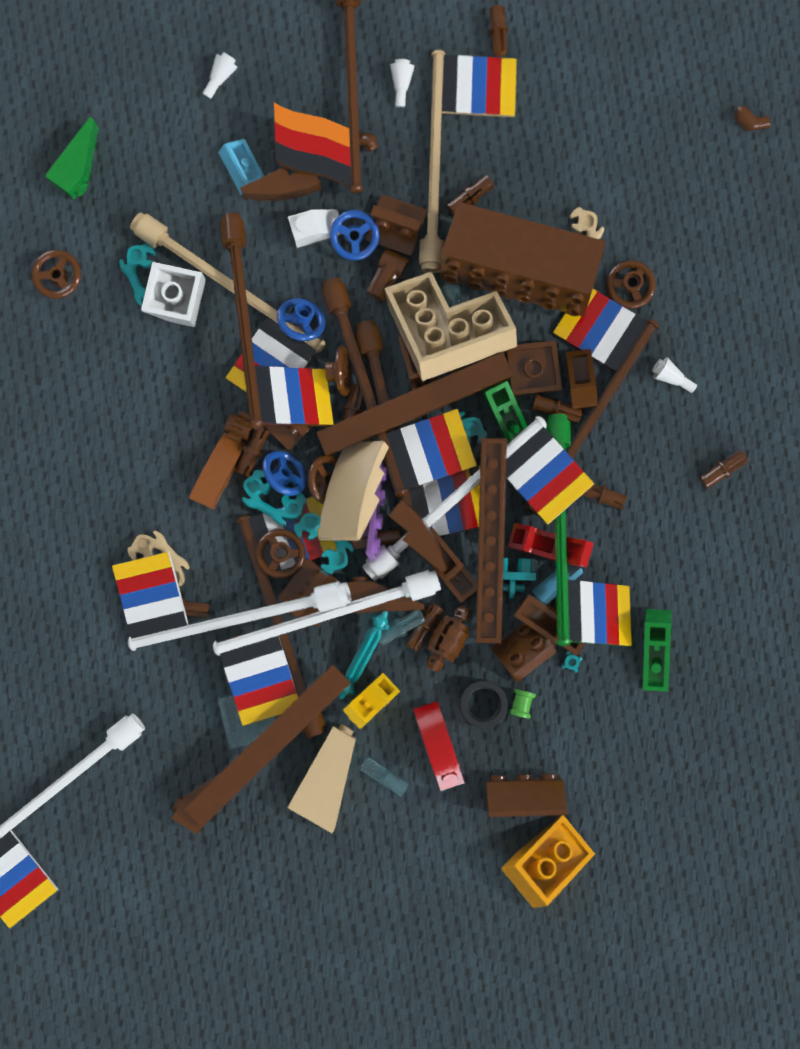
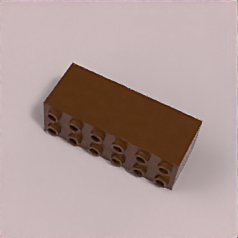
(521, 259)

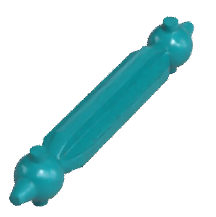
(365, 651)

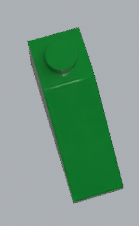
(74, 165)
(504, 410)
(657, 650)

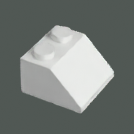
(173, 294)

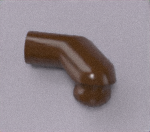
(749, 121)
(368, 140)

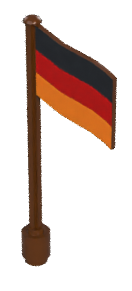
(317, 144)

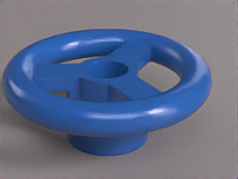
(356, 254)
(301, 317)
(283, 475)

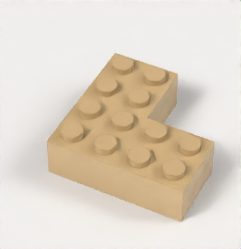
(445, 336)

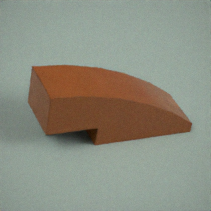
(217, 472)

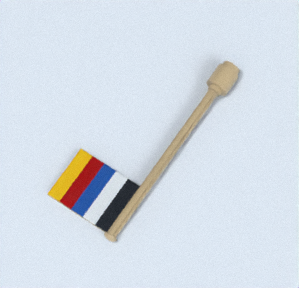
(467, 88)
(269, 343)

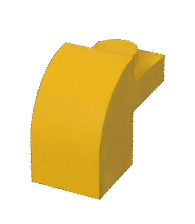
(371, 701)

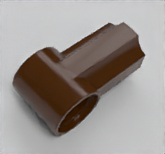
(388, 273)

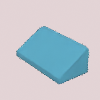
(240, 163)
(547, 589)

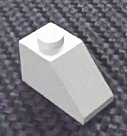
(312, 226)

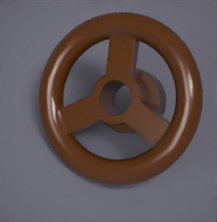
(635, 276)
(63, 280)
(340, 371)
(319, 478)
(299, 553)

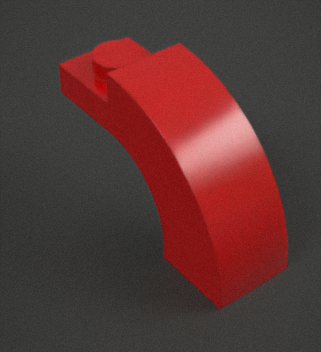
(542, 544)
(438, 746)

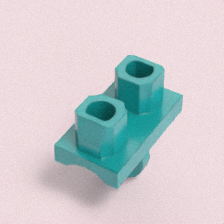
(523, 573)

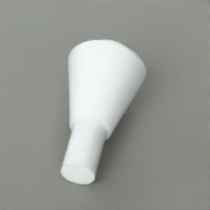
(221, 70)
(401, 75)
(669, 373)

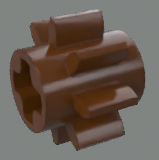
(238, 426)

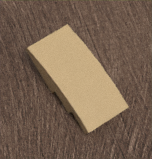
(351, 492)

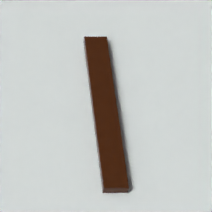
(414, 404)
(491, 540)
(267, 746)

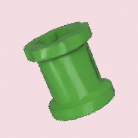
(522, 703)

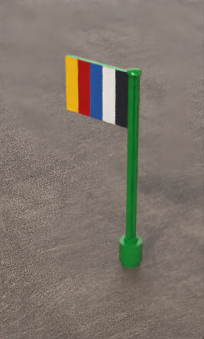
(585, 609)

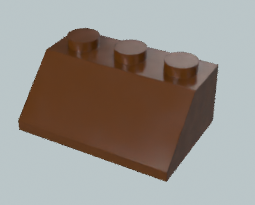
(525, 796)

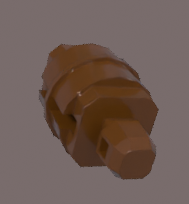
(448, 638)

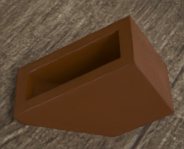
(582, 379)

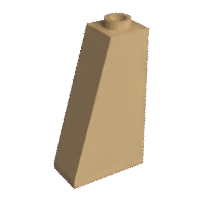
(324, 784)

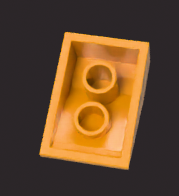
(548, 862)

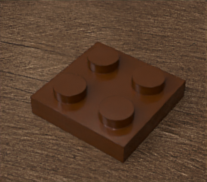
(534, 368)

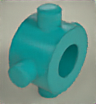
(571, 662)

